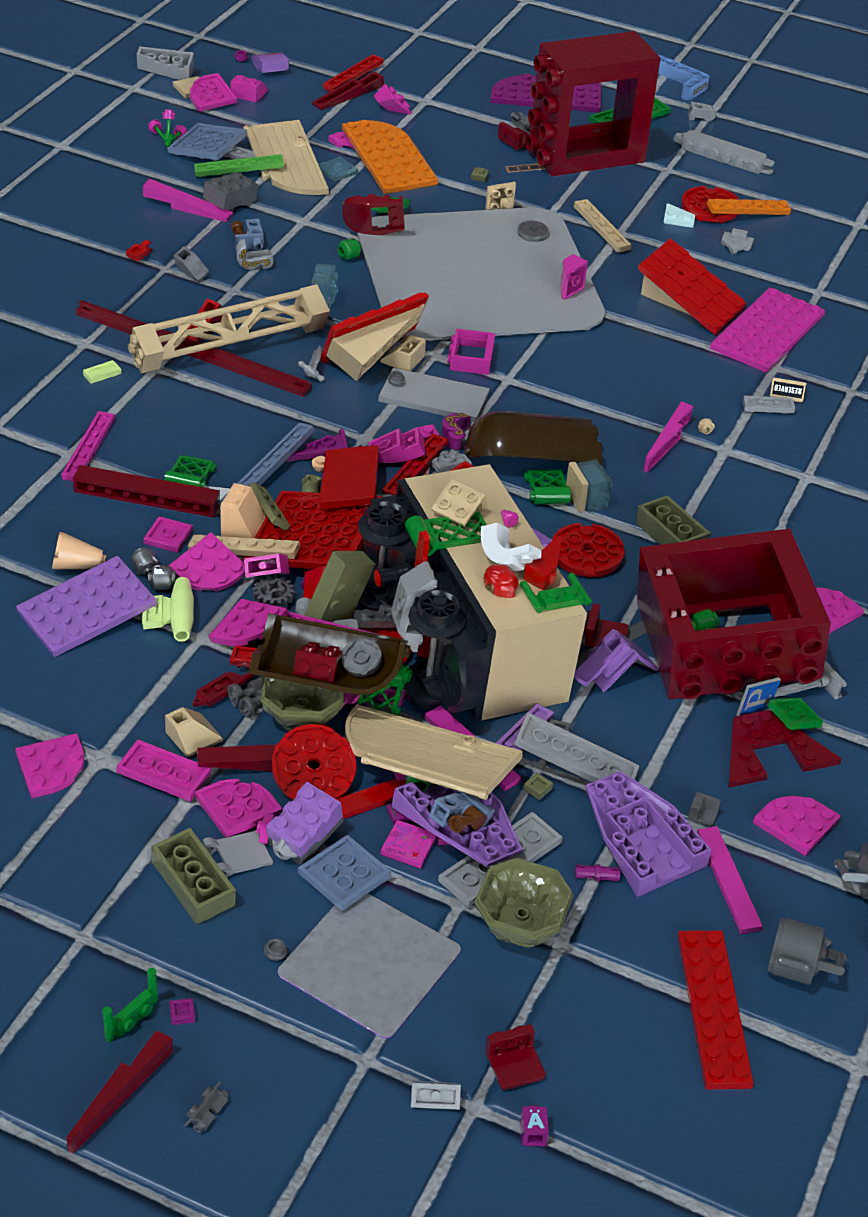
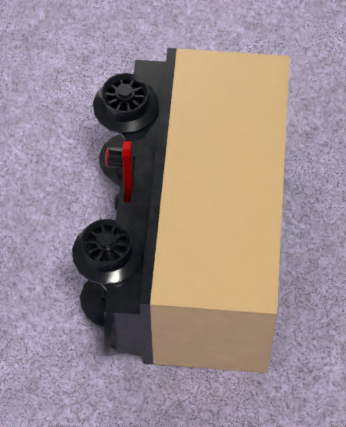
(476, 646)

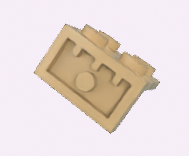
(459, 502)

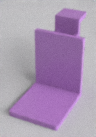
(611, 660)

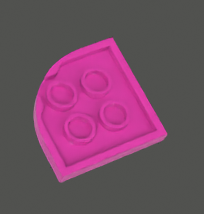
(211, 92)
(209, 565)
(839, 607)
(244, 623)
(51, 764)
(236, 805)
(797, 821)

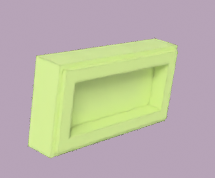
(101, 371)

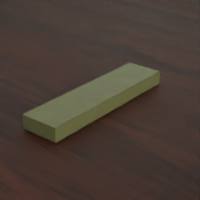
(269, 506)

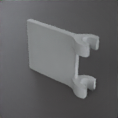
(239, 852)

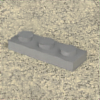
(768, 404)

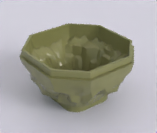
(298, 703)
(523, 902)

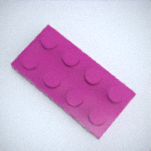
(163, 770)

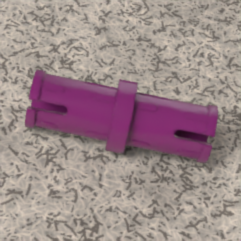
(597, 872)

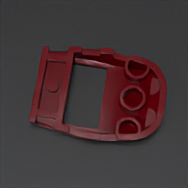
(358, 217)

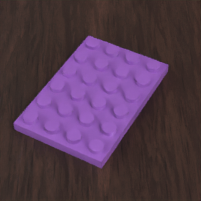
(86, 606)

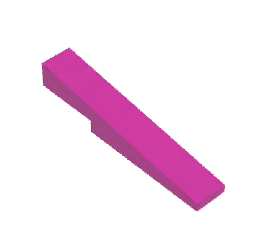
(184, 202)
(670, 435)

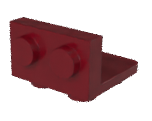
(512, 136)
(599, 628)
(317, 661)
(514, 1057)

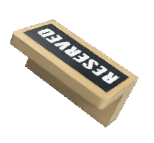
(788, 388)

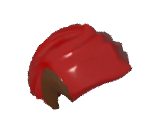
(500, 580)

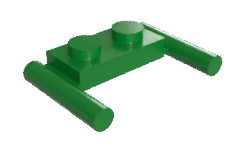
(557, 597)
(133, 1012)

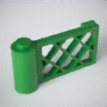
(416, 524)

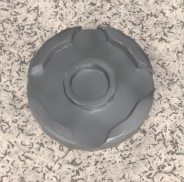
(361, 658)

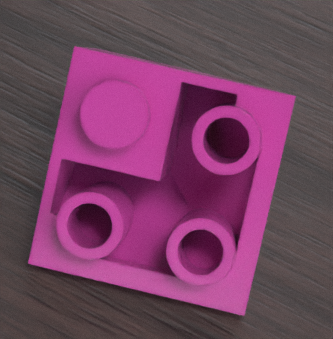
(391, 100)

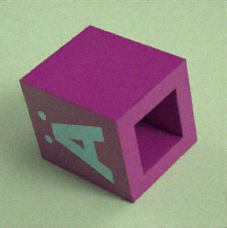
(534, 1126)

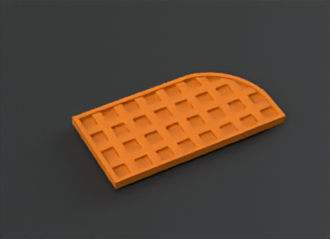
(389, 156)

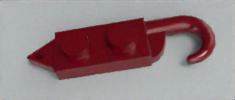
(217, 689)

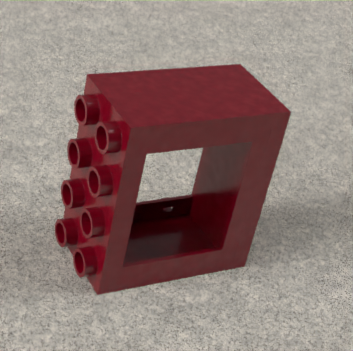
(586, 62)
(725, 577)

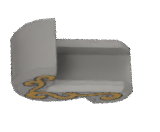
(253, 259)

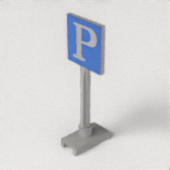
(759, 694)

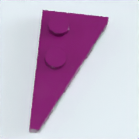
(319, 447)

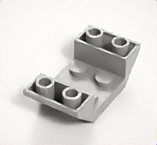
(410, 587)

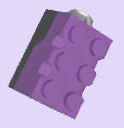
(304, 824)

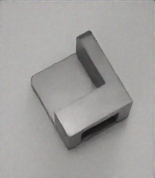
(704, 809)

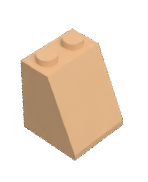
(241, 513)

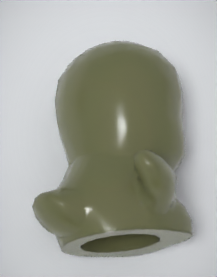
(311, 483)

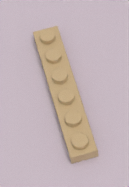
(602, 225)
(254, 546)

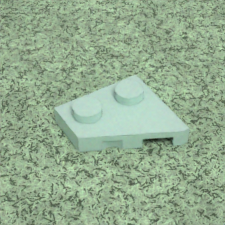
(678, 217)

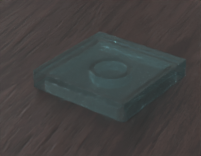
(338, 169)

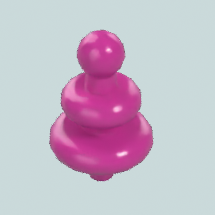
(509, 518)

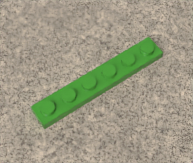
(239, 165)

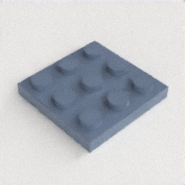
(344, 872)

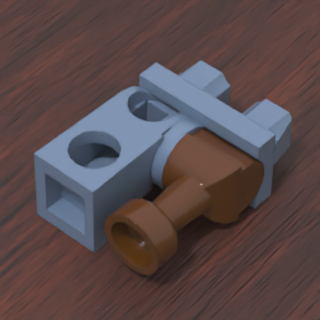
(253, 234)
(460, 811)

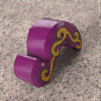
(453, 429)

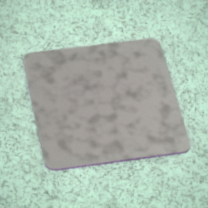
(370, 963)

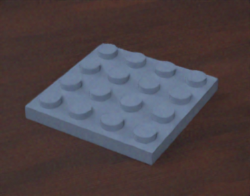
(207, 141)

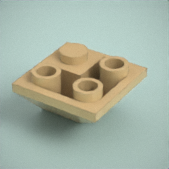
(500, 196)
(190, 731)

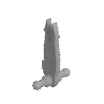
(311, 368)

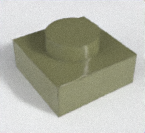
(479, 174)
(538, 786)

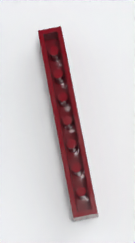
(146, 491)

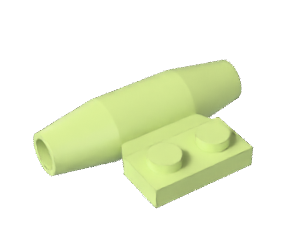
(177, 610)

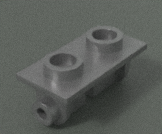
(521, 121)
(200, 1115)

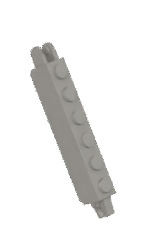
(725, 152)

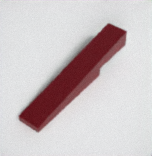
(350, 90)
(240, 757)
(120, 1087)

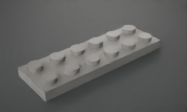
(570, 750)
(468, 874)

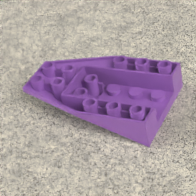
(645, 833)
(486, 845)

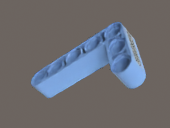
(693, 80)

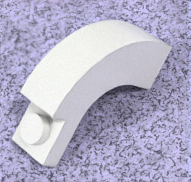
(496, 546)

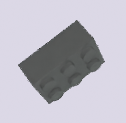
(230, 191)

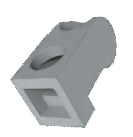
(701, 110)

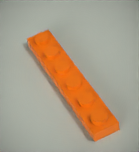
(743, 206)

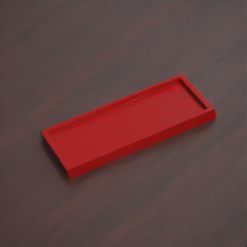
(349, 477)

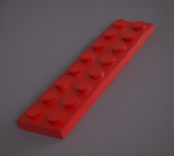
(714, 1010)

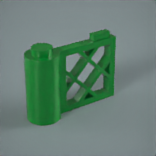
(189, 476)
(548, 492)
(398, 682)

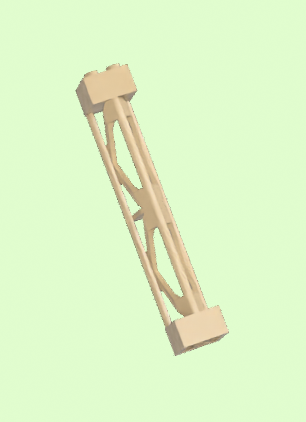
(308, 312)

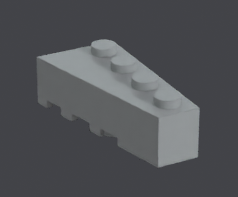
(166, 62)

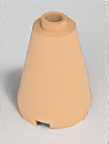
(76, 554)

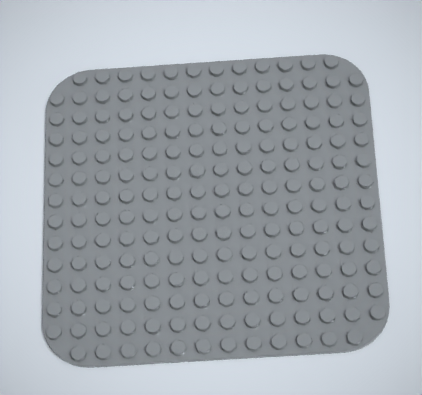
(480, 273)

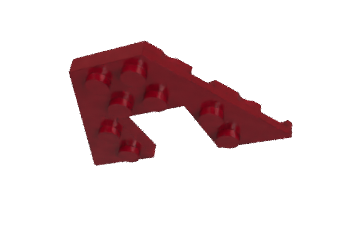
(767, 730)

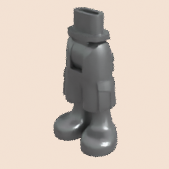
(242, 697)

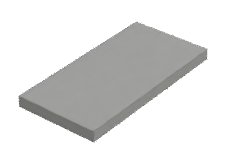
(435, 395)

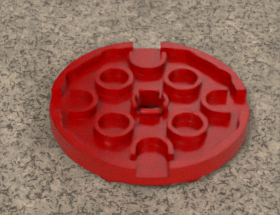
(696, 201)
(601, 547)
(318, 744)

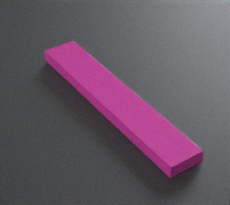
(89, 444)
(441, 718)
(730, 882)

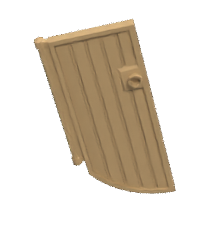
(300, 170)
(428, 751)

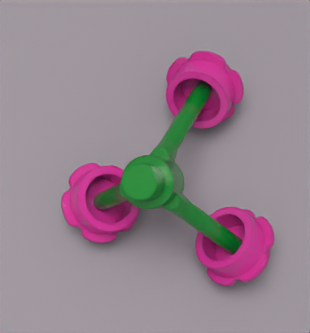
(168, 138)

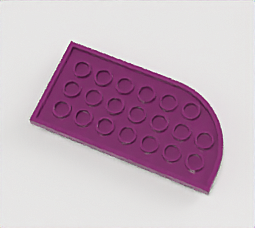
(517, 91)

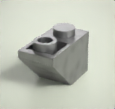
(190, 264)

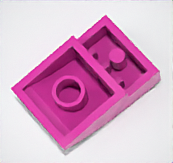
(400, 447)

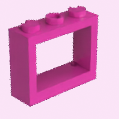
(473, 339)

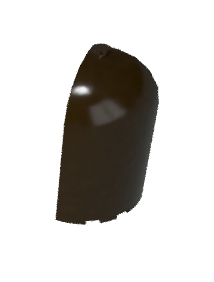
(533, 437)
(287, 634)

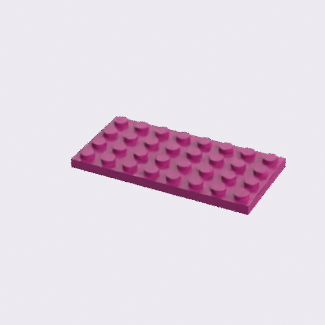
(767, 329)

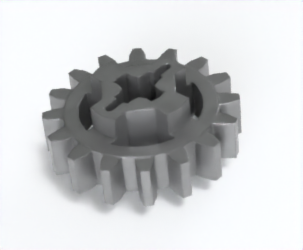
(274, 591)

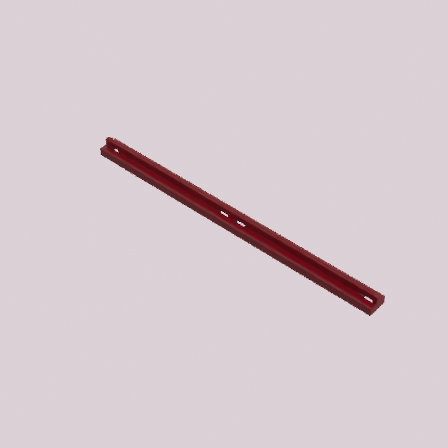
(213, 356)

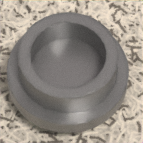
(396, 378)
(275, 949)

